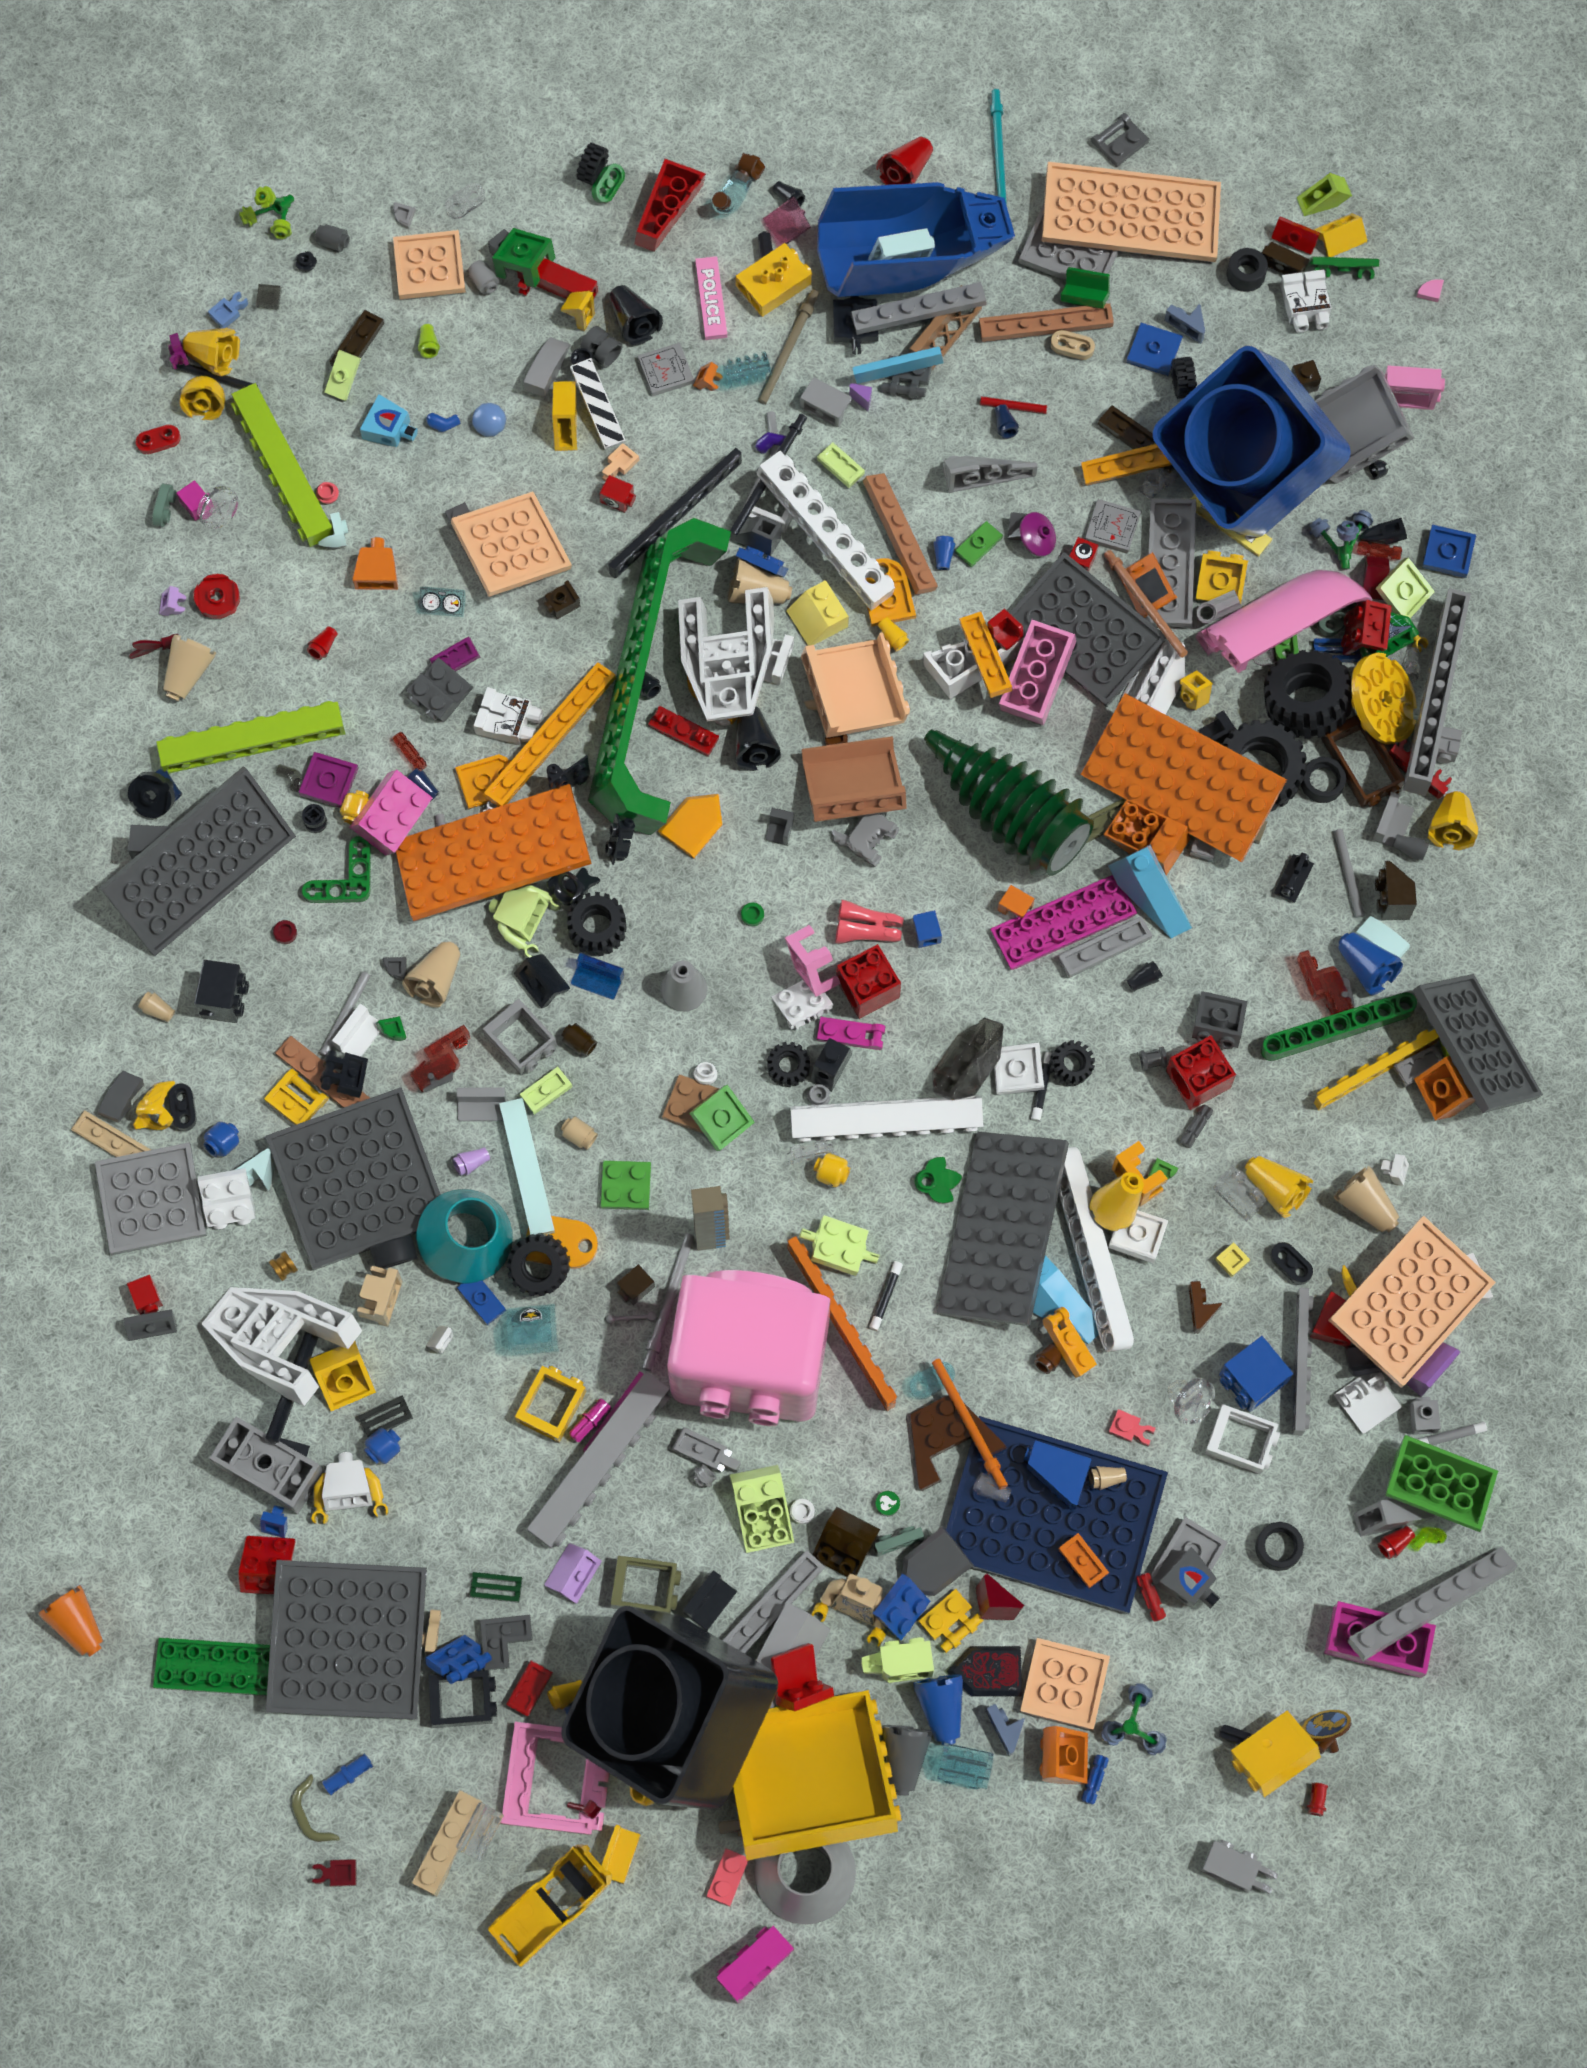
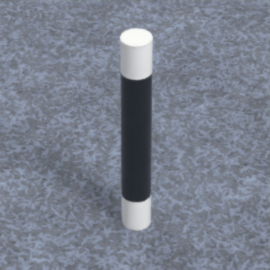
(1040, 1095)
(886, 1295)

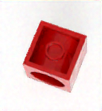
(868, 981)
(1200, 1072)

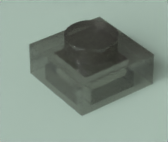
(268, 296)

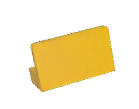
(1342, 234)
(620, 1853)

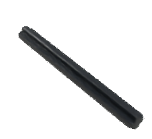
(285, 1405)

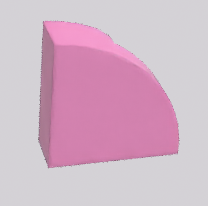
(1431, 290)

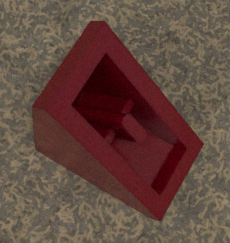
(1375, 572)
(996, 1601)

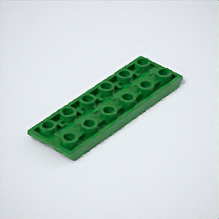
(212, 1666)

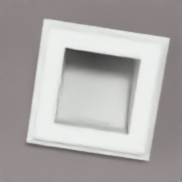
(440, 1339)

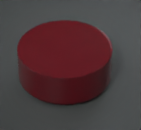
(285, 932)

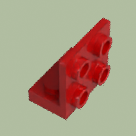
(1366, 627)
(259, 1562)
(798, 1679)

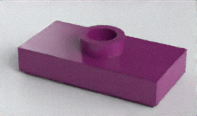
(459, 654)

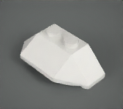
(1158, 679)

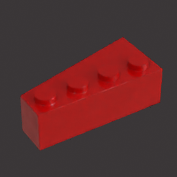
(669, 199)

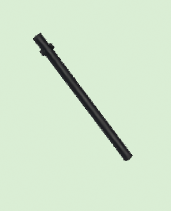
(795, 429)

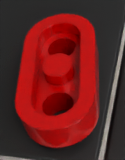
(158, 440)

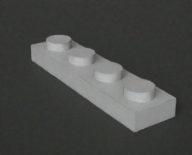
(1105, 947)

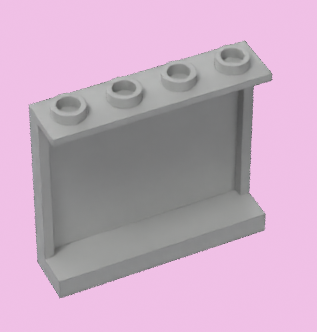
(1366, 418)

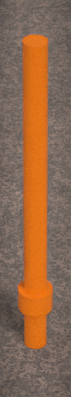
(991, 1464)

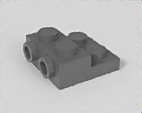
(439, 690)
(1221, 1018)

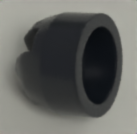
(1378, 465)

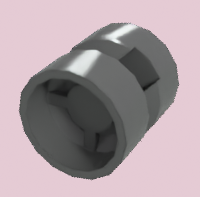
(602, 347)

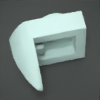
(337, 539)

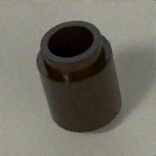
(579, 1039)

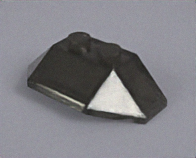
(968, 1060)

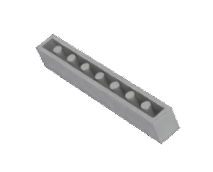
(598, 1460)

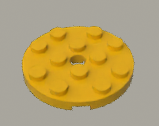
(1381, 678)

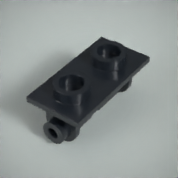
(616, 846)
(1294, 877)

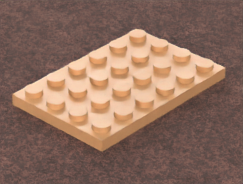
(1412, 1301)

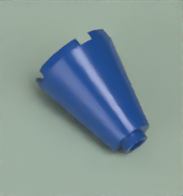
(1369, 962)
(942, 1705)

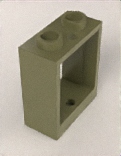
(624, 1562)

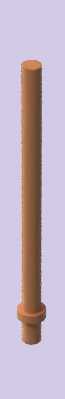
(1116, 564)

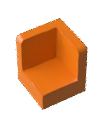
(1015, 902)

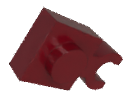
(341, 1873)

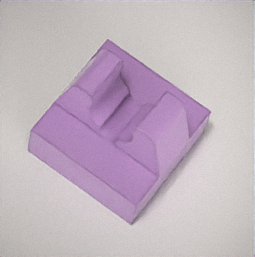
(169, 601)

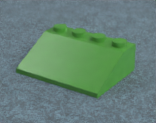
(1441, 1483)

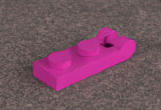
(851, 1033)

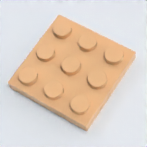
(429, 264)
(1064, 1684)

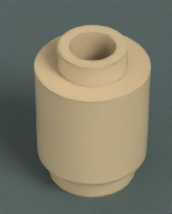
(579, 1133)

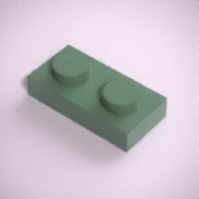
(907, 1537)

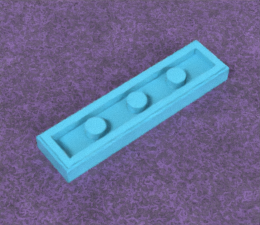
(898, 365)

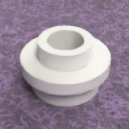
(705, 1073)

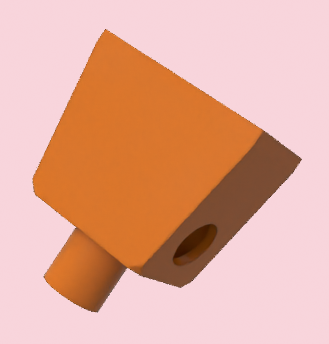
(375, 567)

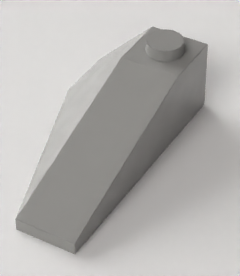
(976, 472)

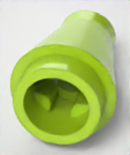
(428, 343)

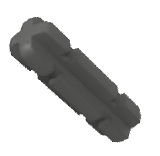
(1196, 1126)

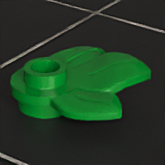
(941, 1180)

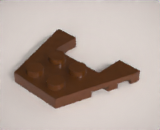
(940, 1429)

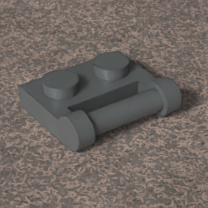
(1125, 144)

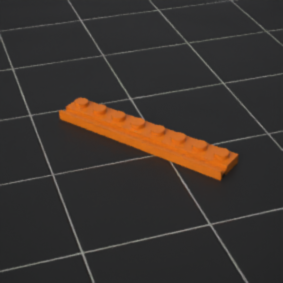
(847, 1332)

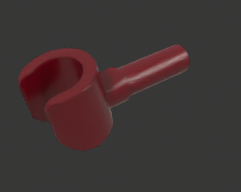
(590, 1809)

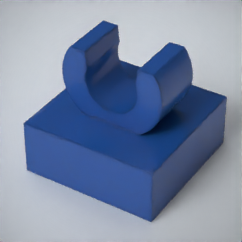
(274, 1522)

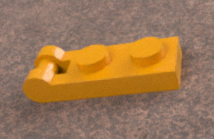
(1069, 1342)

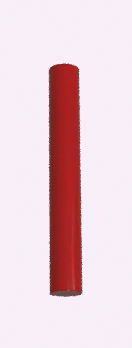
(1014, 405)

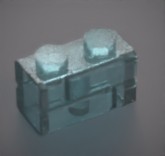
(965, 1766)

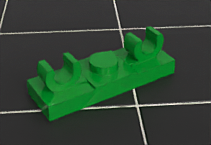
(1345, 264)

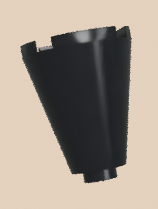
(634, 315)
(755, 742)

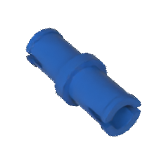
(347, 1774)

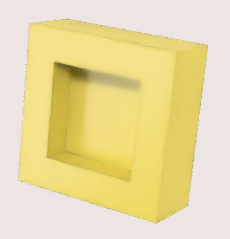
(1232, 1259)

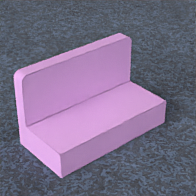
(573, 1572)

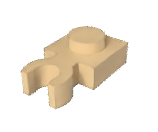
(430, 1638)

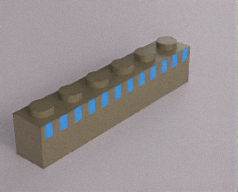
(710, 1217)

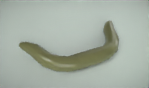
(301, 1816)

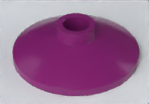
(1037, 534)

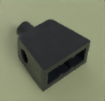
(832, 1063)

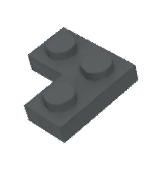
(498, 1633)

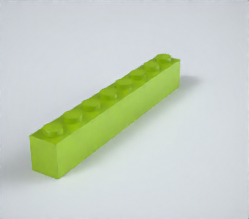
(282, 464)
(250, 737)

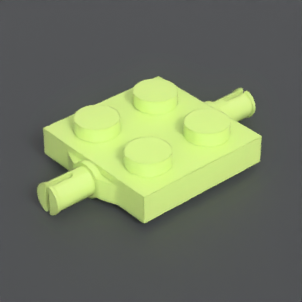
(839, 1245)

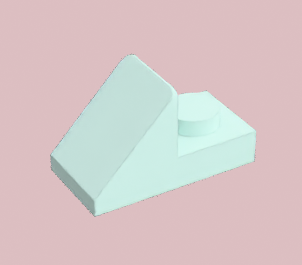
(260, 1167)

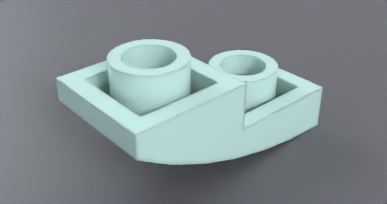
(1383, 936)

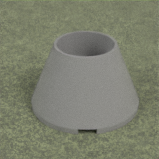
(807, 1907)

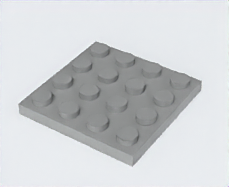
(1056, 258)
(150, 1198)

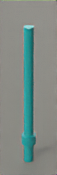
(996, 111)

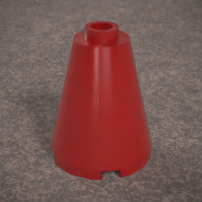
(905, 162)

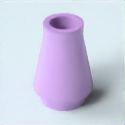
(471, 1160)

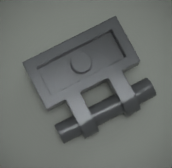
(915, 377)

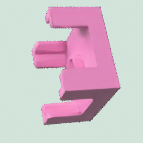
(808, 963)

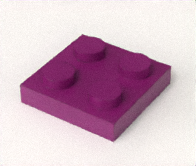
(328, 779)

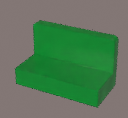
(1086, 288)

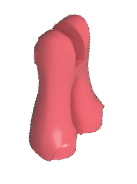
(852, 931)

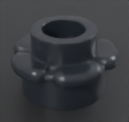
(305, 266)

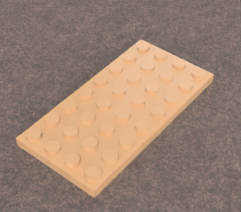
(1131, 211)

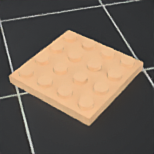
(511, 543)

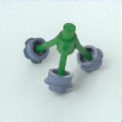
(1346, 531)
(1115, 1731)

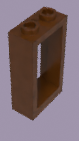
(1349, 727)

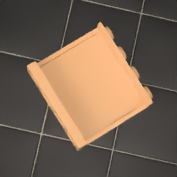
(855, 686)

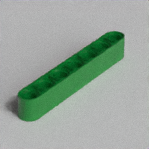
(1345, 1018)

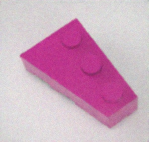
(754, 1963)

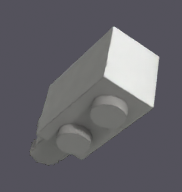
(1236, 1867)

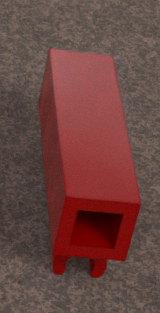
(559, 280)

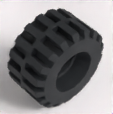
(596, 941)
(524, 1279)

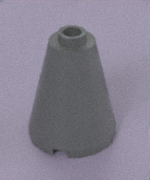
(905, 1754)

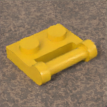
(292, 1105)

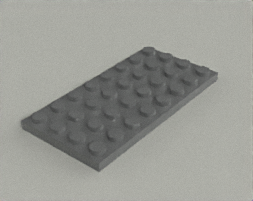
(198, 861)
(1003, 1228)

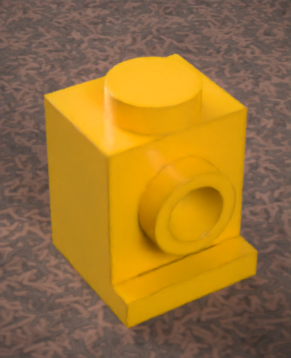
(1195, 696)

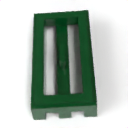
(517, 1589)

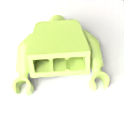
(520, 914)

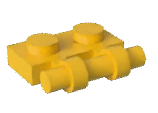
(945, 1615)

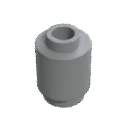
(483, 277)

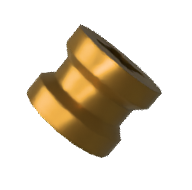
(283, 1266)

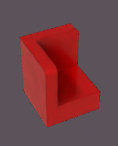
(1005, 629)

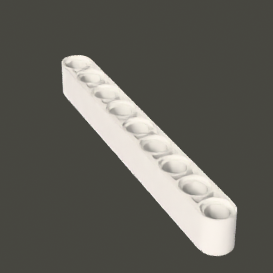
(1093, 1256)

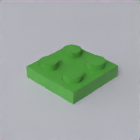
(722, 1117)
(626, 1185)

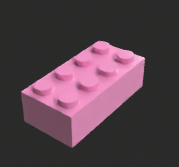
(1038, 672)

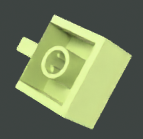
(901, 1661)

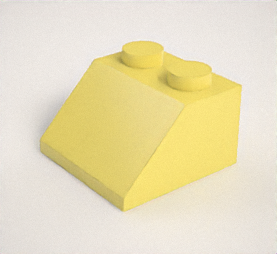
(818, 614)

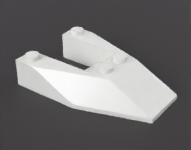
(731, 666)
(261, 1323)

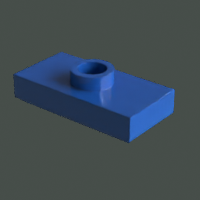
(482, 1300)

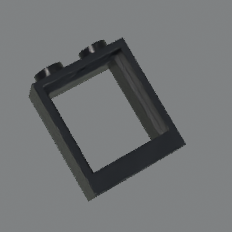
(490, 1707)

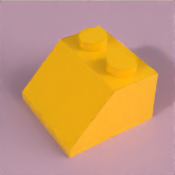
(342, 1376)

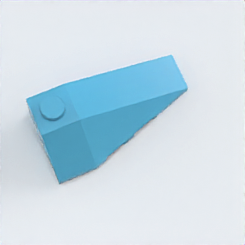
(1149, 888)
(1057, 1292)

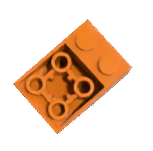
(1138, 828)

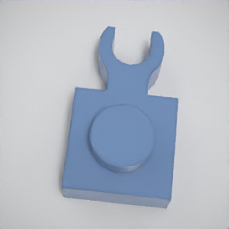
(227, 312)

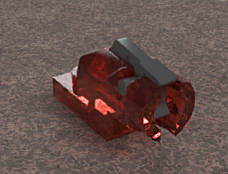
(1326, 984)
(441, 1061)

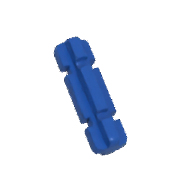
(1095, 1779)

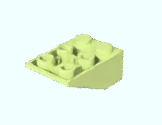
(762, 1508)

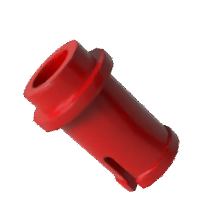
(1317, 1799)

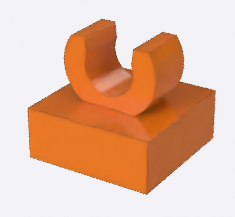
(706, 376)

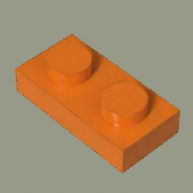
(1083, 1560)

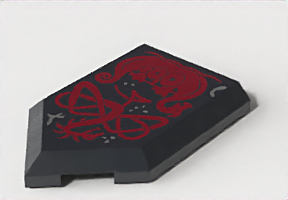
(990, 1671)

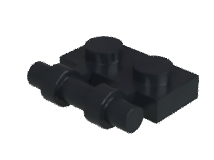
(351, 1076)

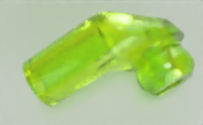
(1428, 1535)

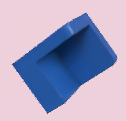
(927, 929)

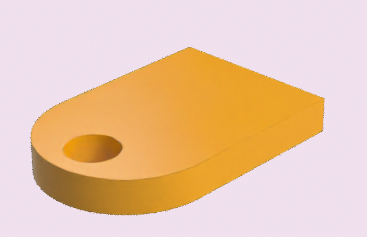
(898, 606)
(571, 1234)

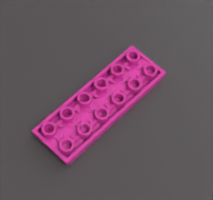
(1063, 922)

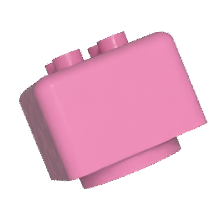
(748, 1346)

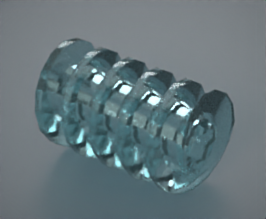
(746, 369)

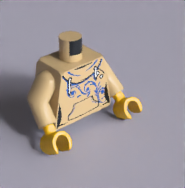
(855, 1598)

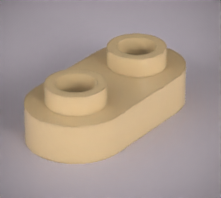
(1073, 344)

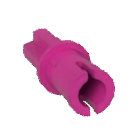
(589, 1420)

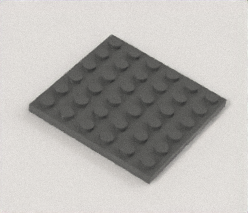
(354, 1177)
(346, 1639)

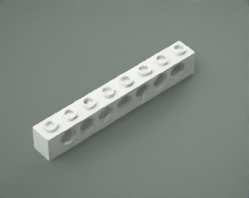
(827, 542)

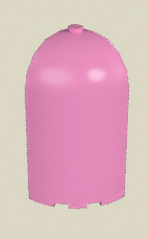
(1280, 615)

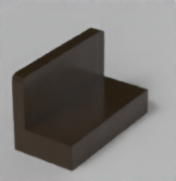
(1284, 260)

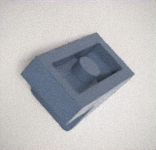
(1189, 325)
(1007, 1734)

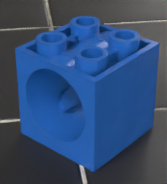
(1255, 1374)

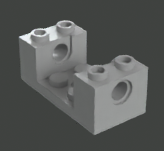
(287, 1479)

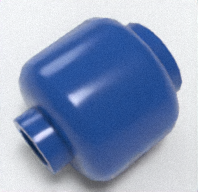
(221, 1139)
(382, 1446)

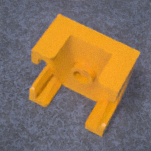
(1127, 1162)

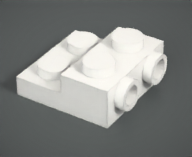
(226, 1198)

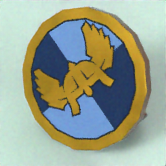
(1326, 1727)

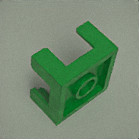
(523, 253)

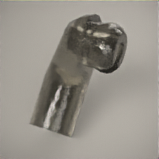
(292, 774)

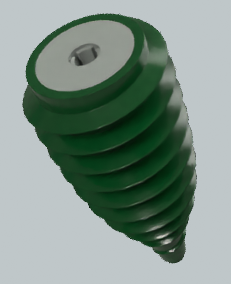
(1015, 805)

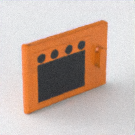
(1152, 583)

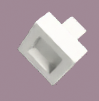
(1396, 1169)

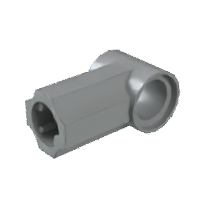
(1221, 606)

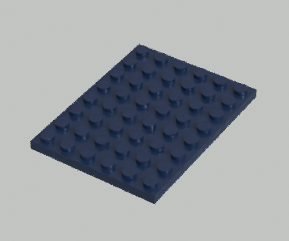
(1025, 1532)

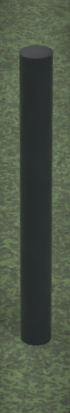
(228, 380)

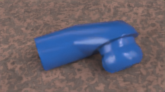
(442, 424)

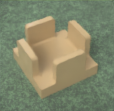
(380, 1294)

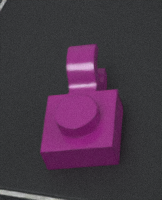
(176, 350)

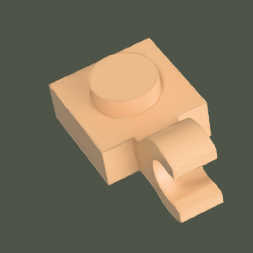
(620, 460)

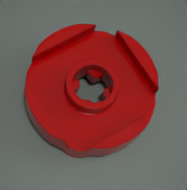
(221, 608)

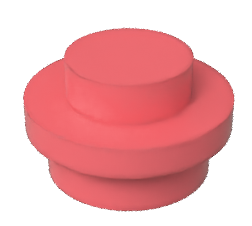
(327, 493)

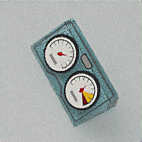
(441, 601)

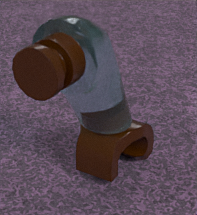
(732, 196)

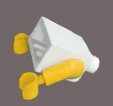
(346, 1486)

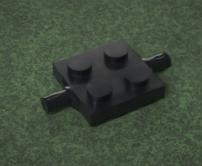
(843, 323)

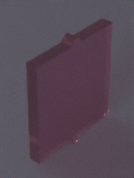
(787, 222)

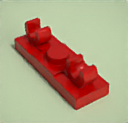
(683, 731)
(1401, 759)

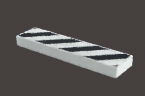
(597, 403)

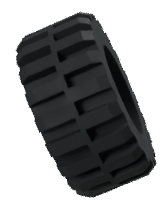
(1308, 670)
(1277, 743)

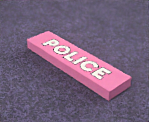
(711, 298)

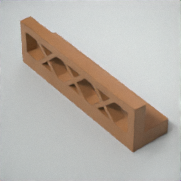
(937, 326)

